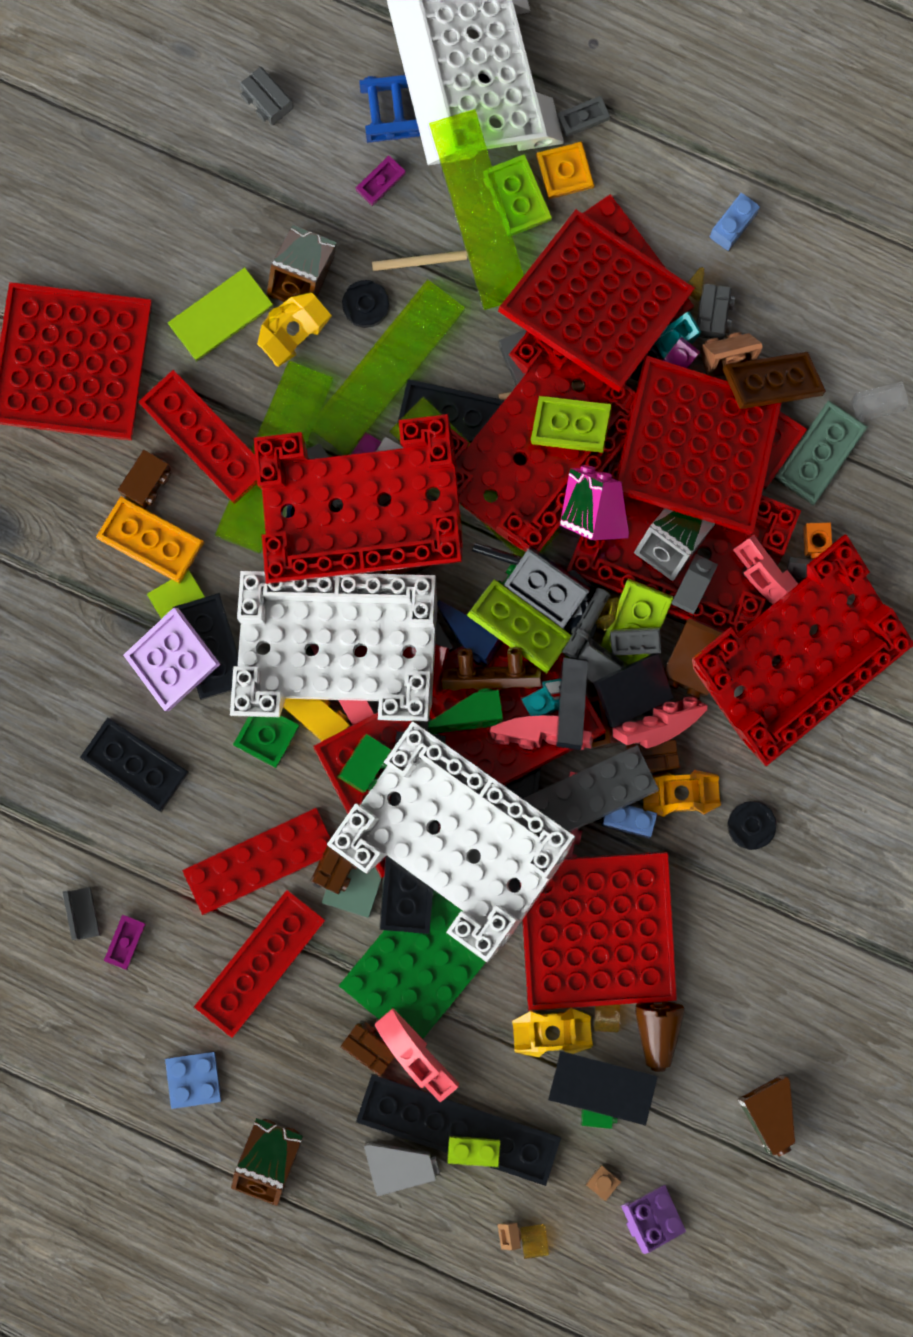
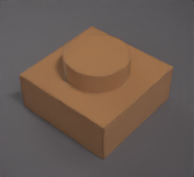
(603, 1183)
(509, 1236)

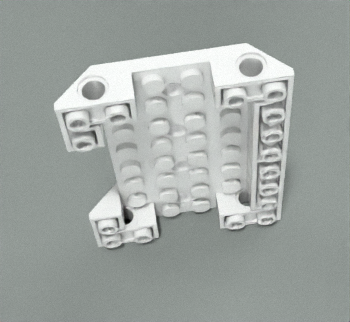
(445, 67)
(337, 616)
(472, 815)

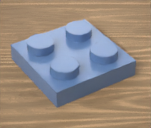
(193, 1080)

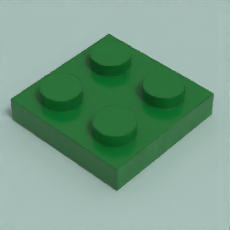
(266, 738)

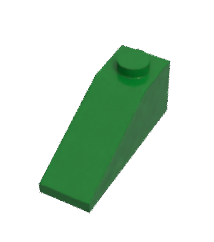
(473, 712)

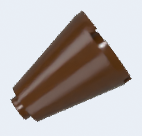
(659, 1032)

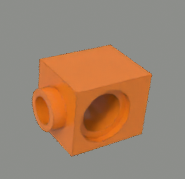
(820, 530)

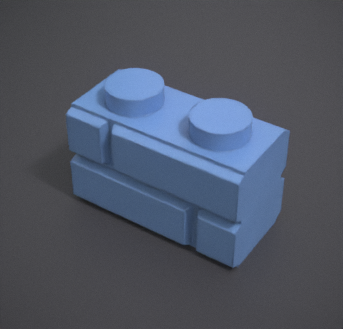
(734, 221)
(632, 821)

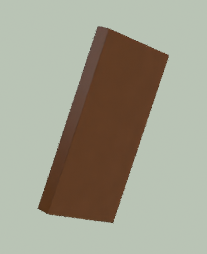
(773, 380)

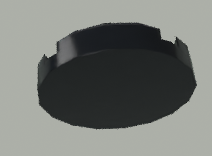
(365, 303)
(751, 825)

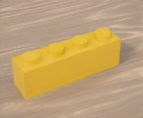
(317, 716)

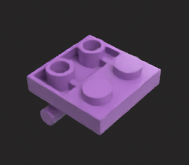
(653, 1219)

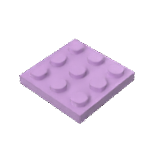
(171, 659)

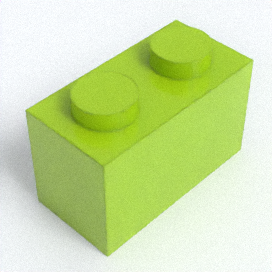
(473, 1151)

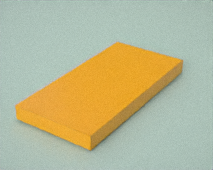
(150, 539)

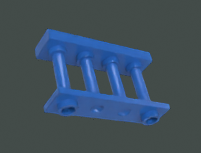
(400, 127)

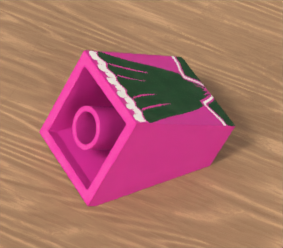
(594, 505)

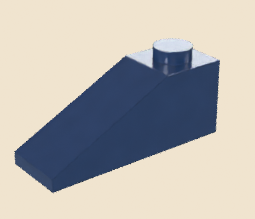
(471, 634)

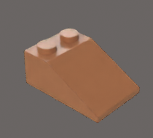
(734, 349)

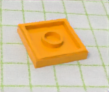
(565, 170)

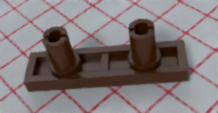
(491, 677)

